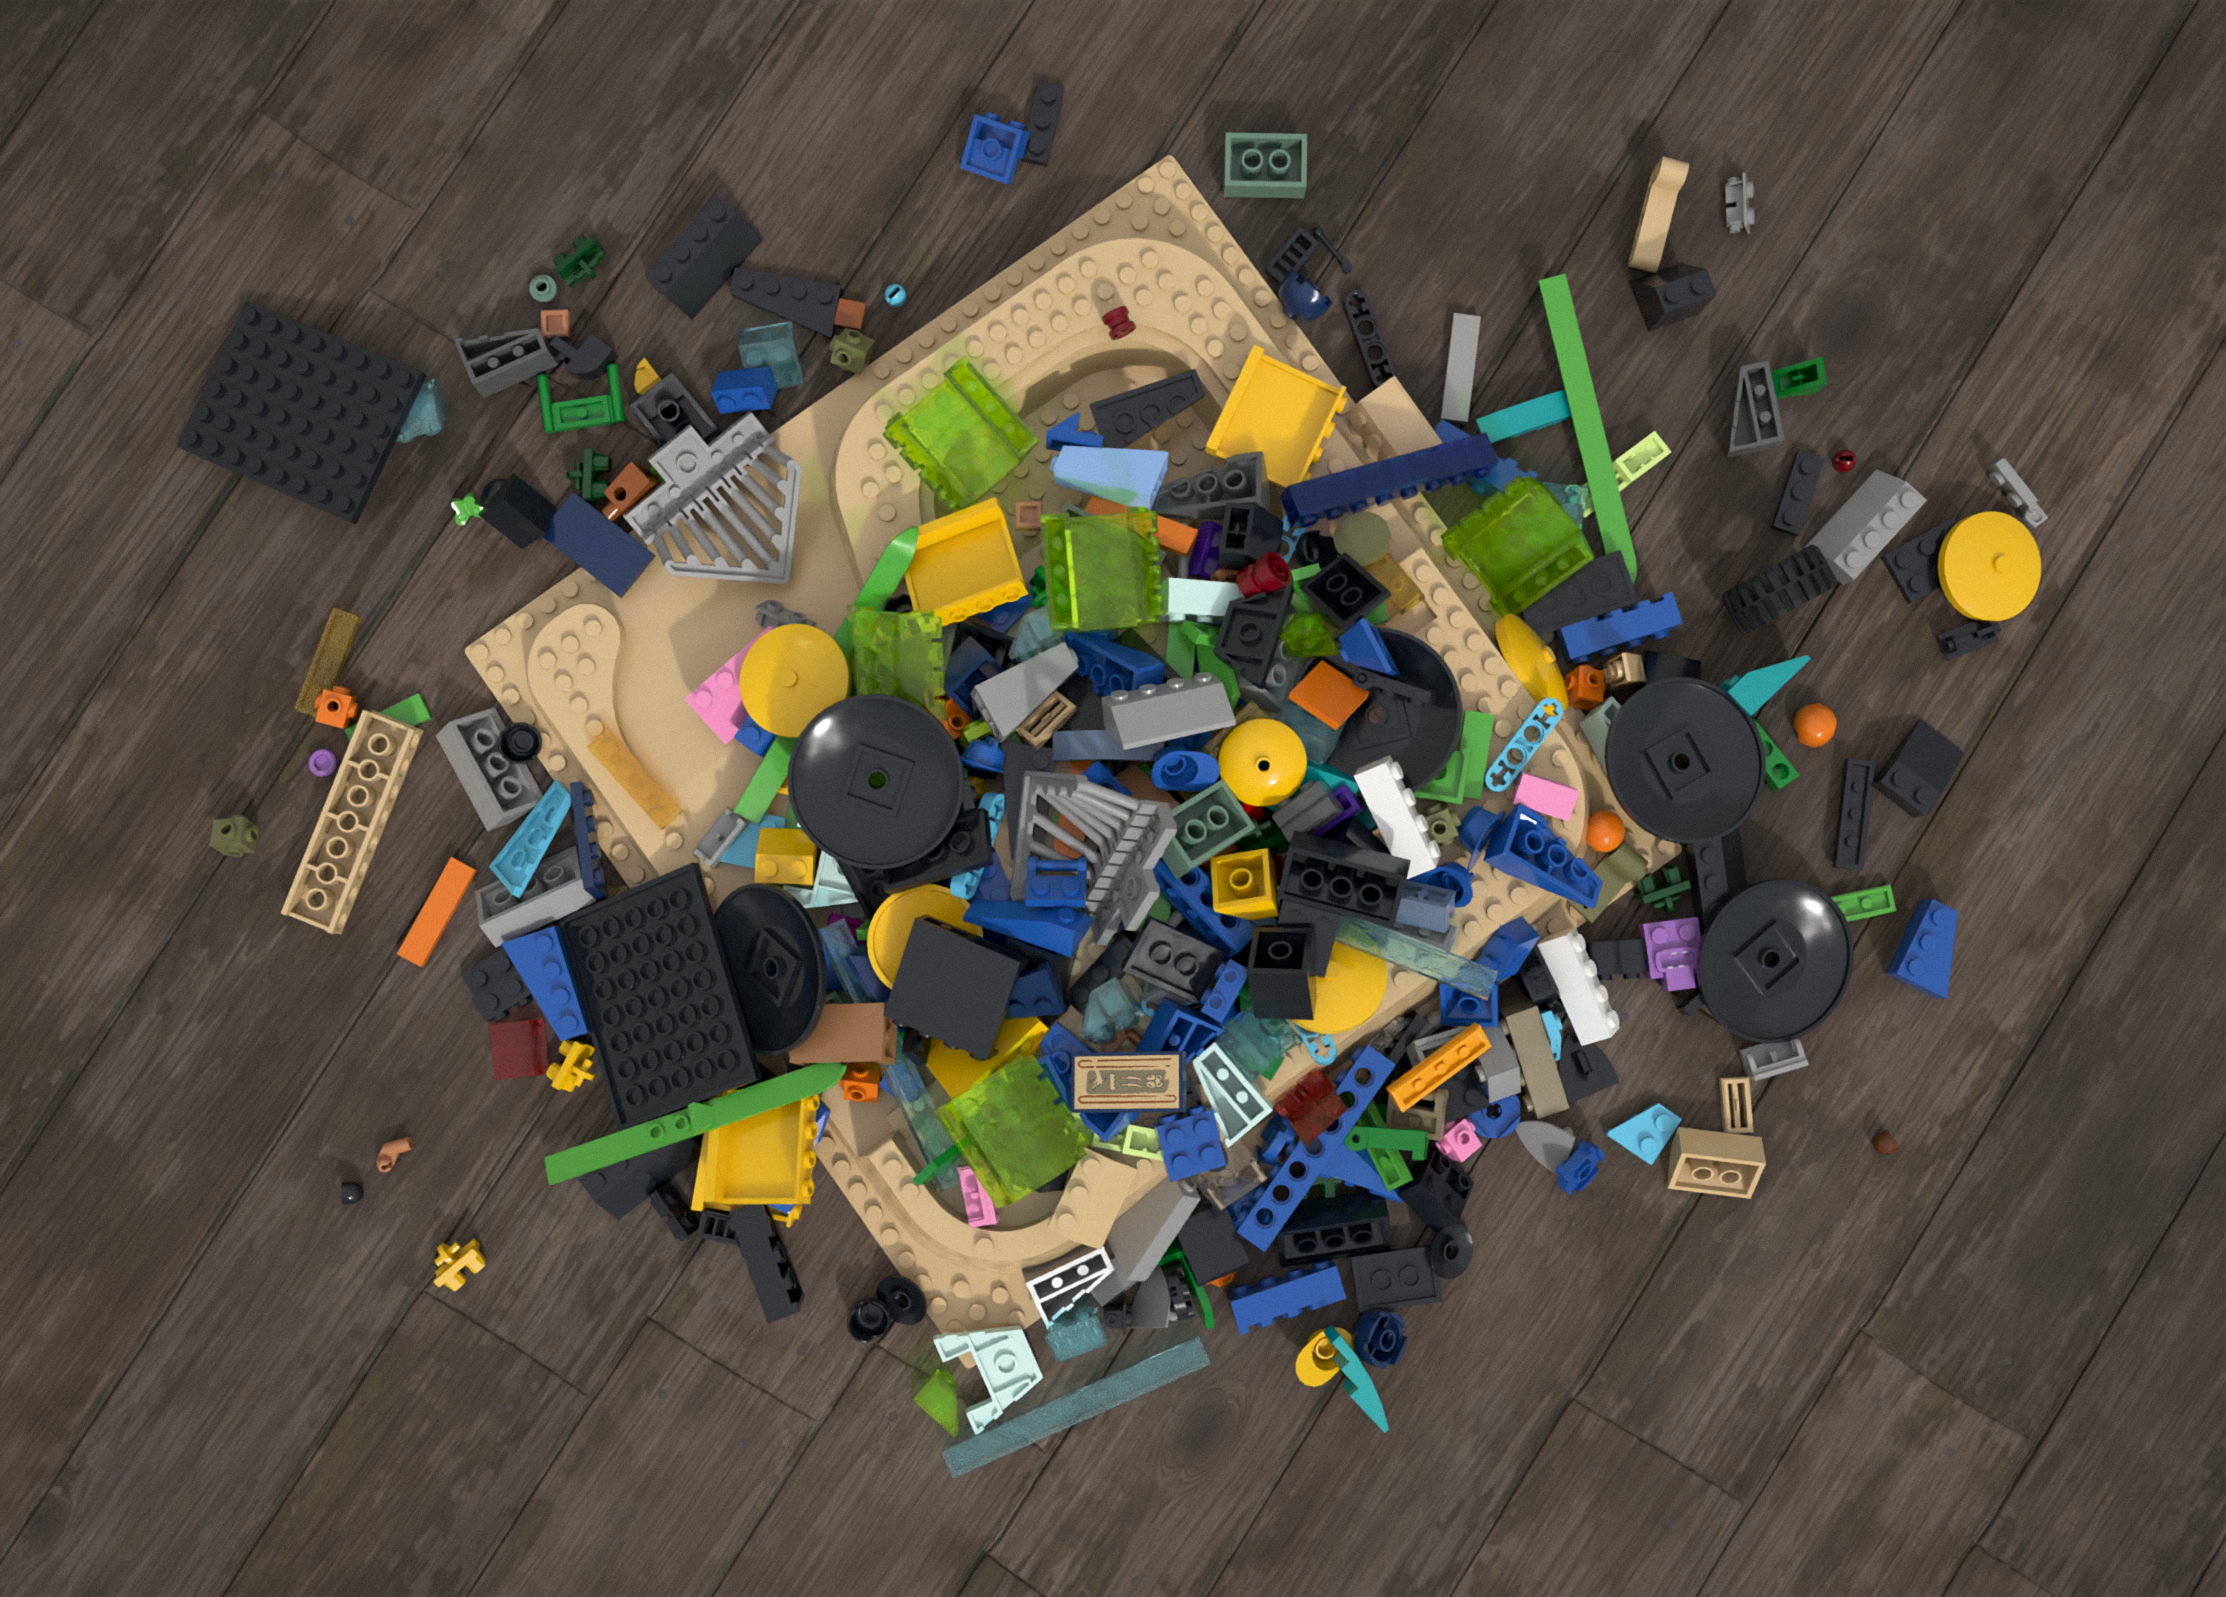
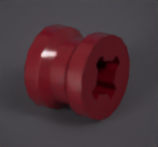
(1118, 323)

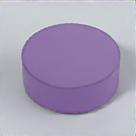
(324, 763)

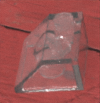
(1234, 1181)

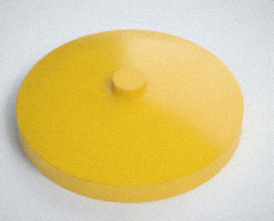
(1989, 566)
(1531, 661)
(793, 678)
(895, 919)
(1348, 992)

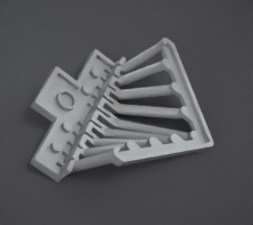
(695, 472)
(1123, 874)

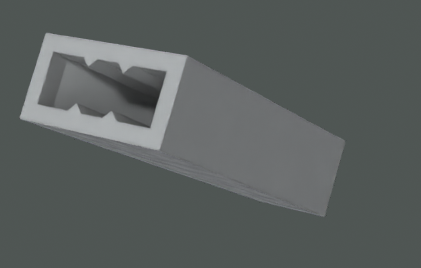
(1019, 691)
(1151, 1225)

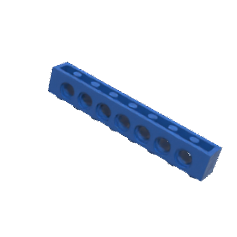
(1187, 897)
(1263, 1233)

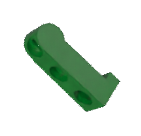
(1778, 768)
(1388, 1138)

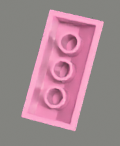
(719, 697)

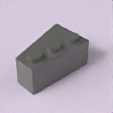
(505, 359)
(1755, 412)

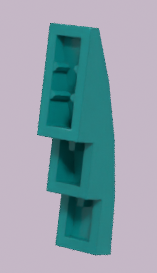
(1525, 417)
(1359, 1383)

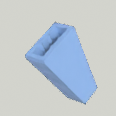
(1112, 474)

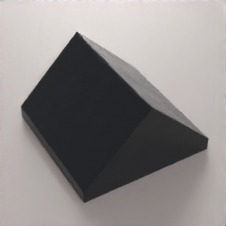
(519, 512)
(992, 641)

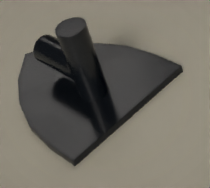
(1583, 1069)

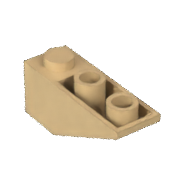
(1624, 671)

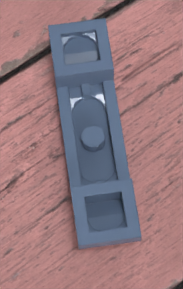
(1097, 745)

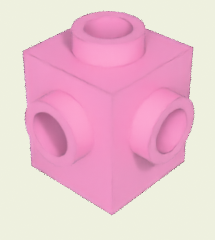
(1459, 1140)

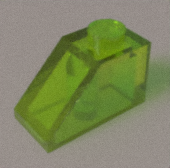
(1308, 636)
(941, 1400)

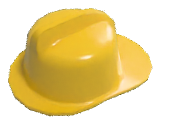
(1316, 1362)

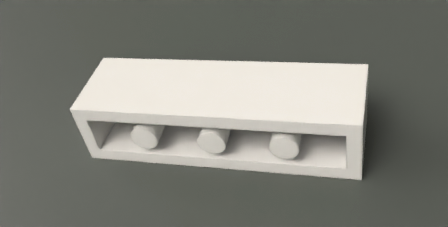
(1396, 815)
(1579, 986)

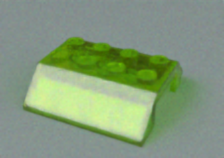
(961, 437)
(1519, 544)
(1102, 571)
(897, 656)
(1013, 1131)

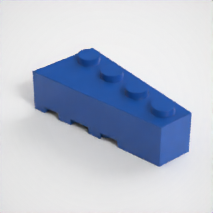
(1500, 474)
(1619, 629)
(549, 977)
(1286, 1295)

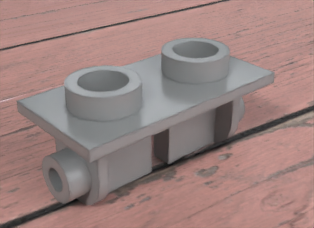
(1742, 214)
(775, 615)

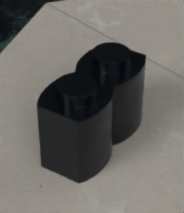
(1618, 957)

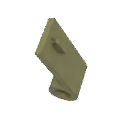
(1614, 871)

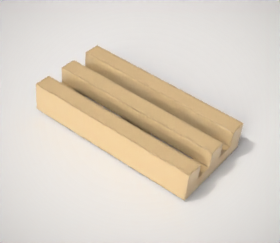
(1049, 723)
(1725, 1107)

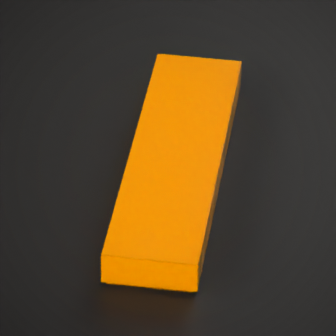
(1438, 1067)

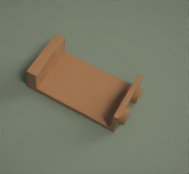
(850, 1035)

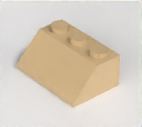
(1391, 422)
(1715, 1162)
(1092, 1198)

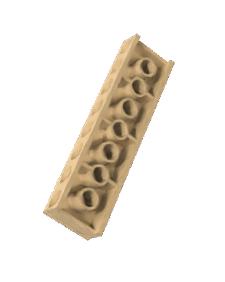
(352, 821)

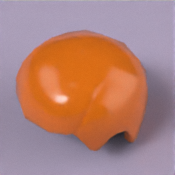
(1814, 724)
(1605, 831)

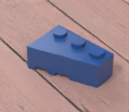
(1926, 949)
(1178, 1029)

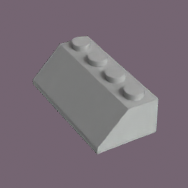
(1866, 524)
(1282, 670)
(1167, 710)
(494, 785)
(549, 896)

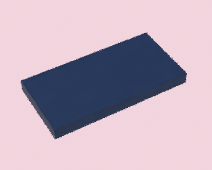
(598, 545)

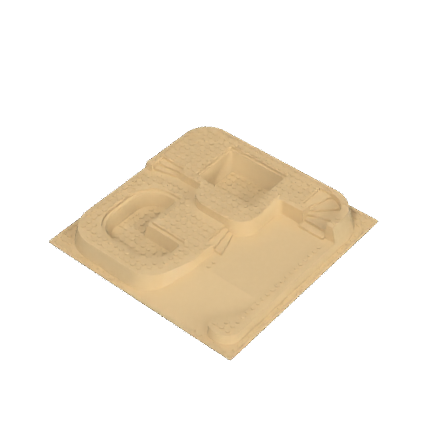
(1038, 337)

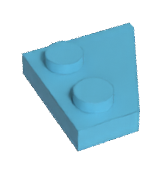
(744, 848)
(1552, 1026)
(1646, 1132)

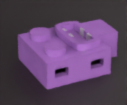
(1672, 951)

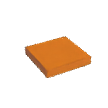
(1328, 695)

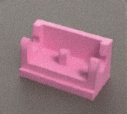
(1544, 795)
(978, 1204)

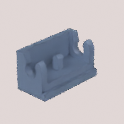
(1426, 906)

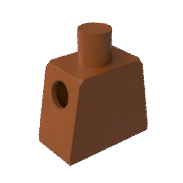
(629, 489)

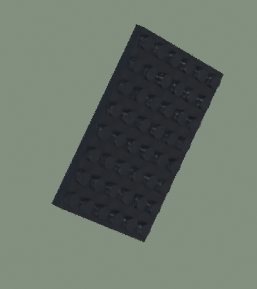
(301, 411)
(659, 998)

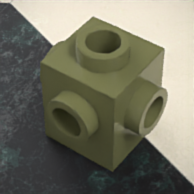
(851, 350)
(1444, 833)
(234, 836)

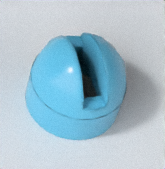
(898, 299)

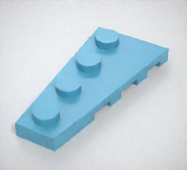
(529, 843)

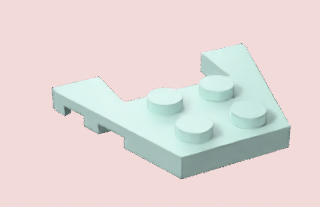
(829, 886)
(1003, 1362)

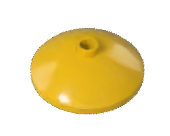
(1259, 741)

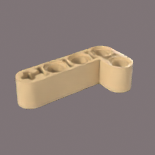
(1656, 213)

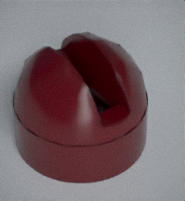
(1844, 466)

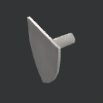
(1546, 1142)
(1153, 1302)

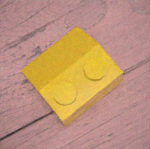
(785, 857)
(1245, 885)

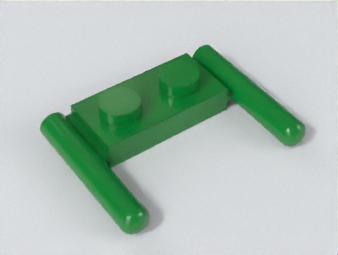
(582, 412)

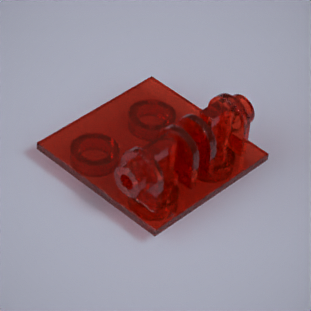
(519, 1049)
(1311, 1106)

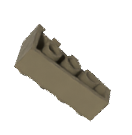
(1532, 1050)

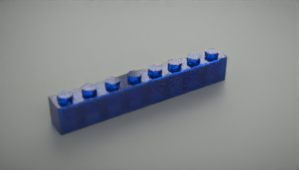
(1388, 479)

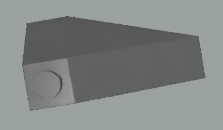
(1205, 495)

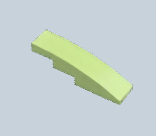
(1635, 463)
(1132, 1140)

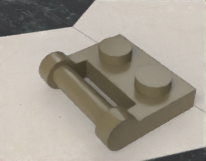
(1421, 1117)

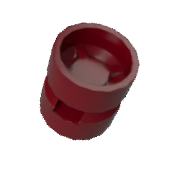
(1264, 575)

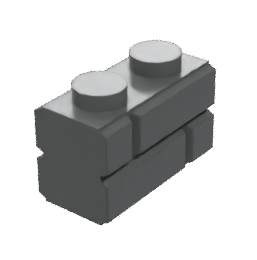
(1307, 811)

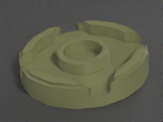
(1363, 537)

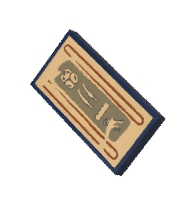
(1128, 1082)

